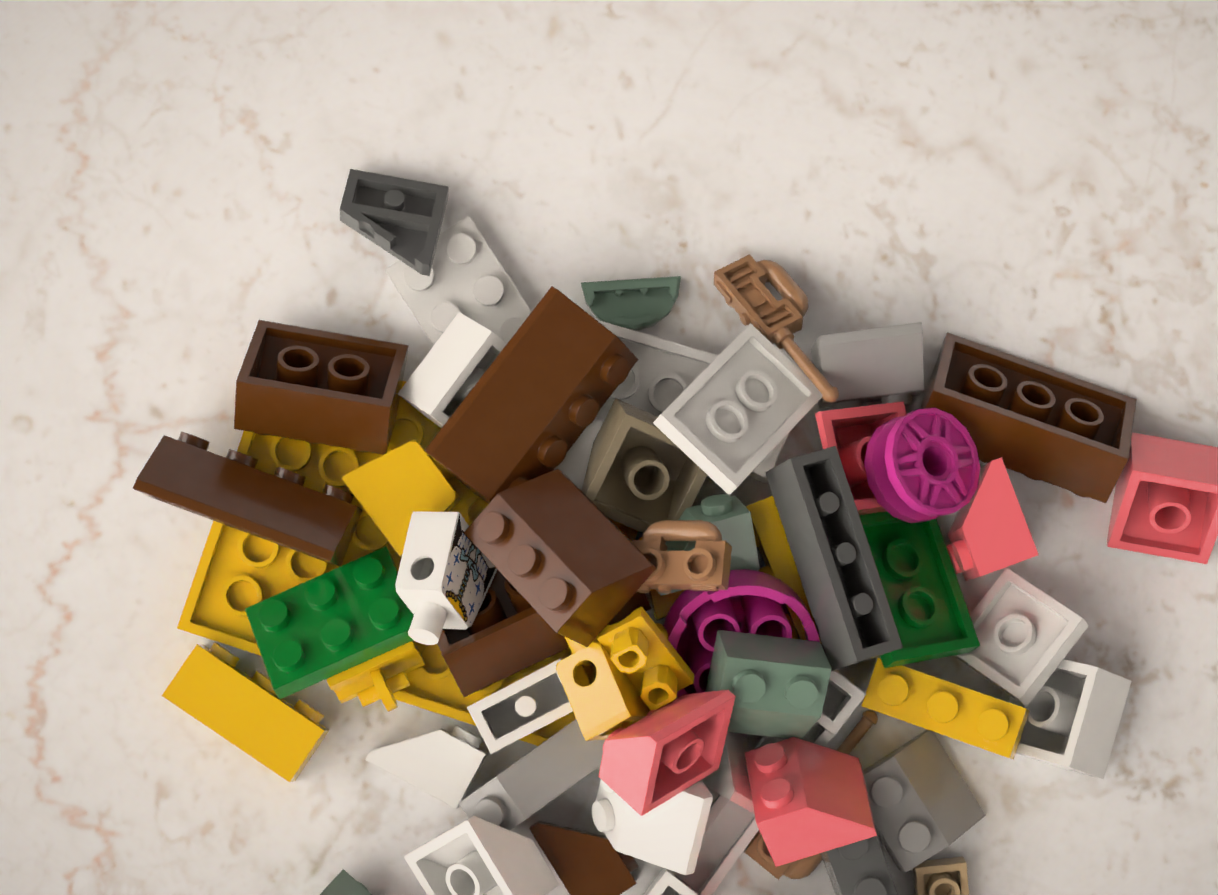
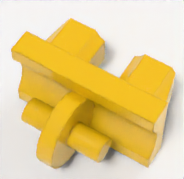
(646, 658)
(378, 677)

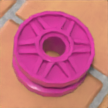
(922, 465)

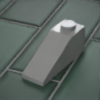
(535, 778)

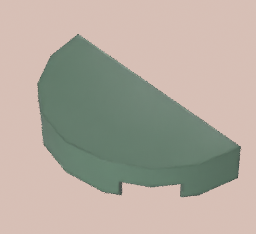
(632, 302)

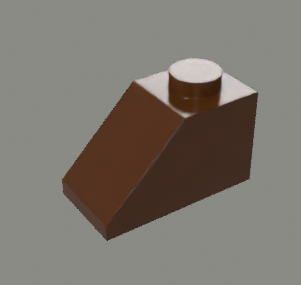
(585, 860)

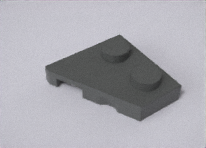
(396, 215)

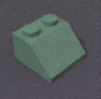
(775, 682)

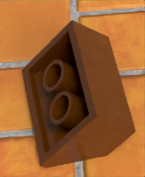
(320, 387)
(561, 554)

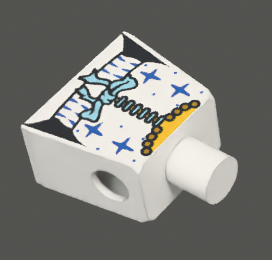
(441, 575)

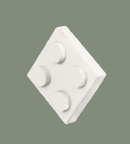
(1021, 636)

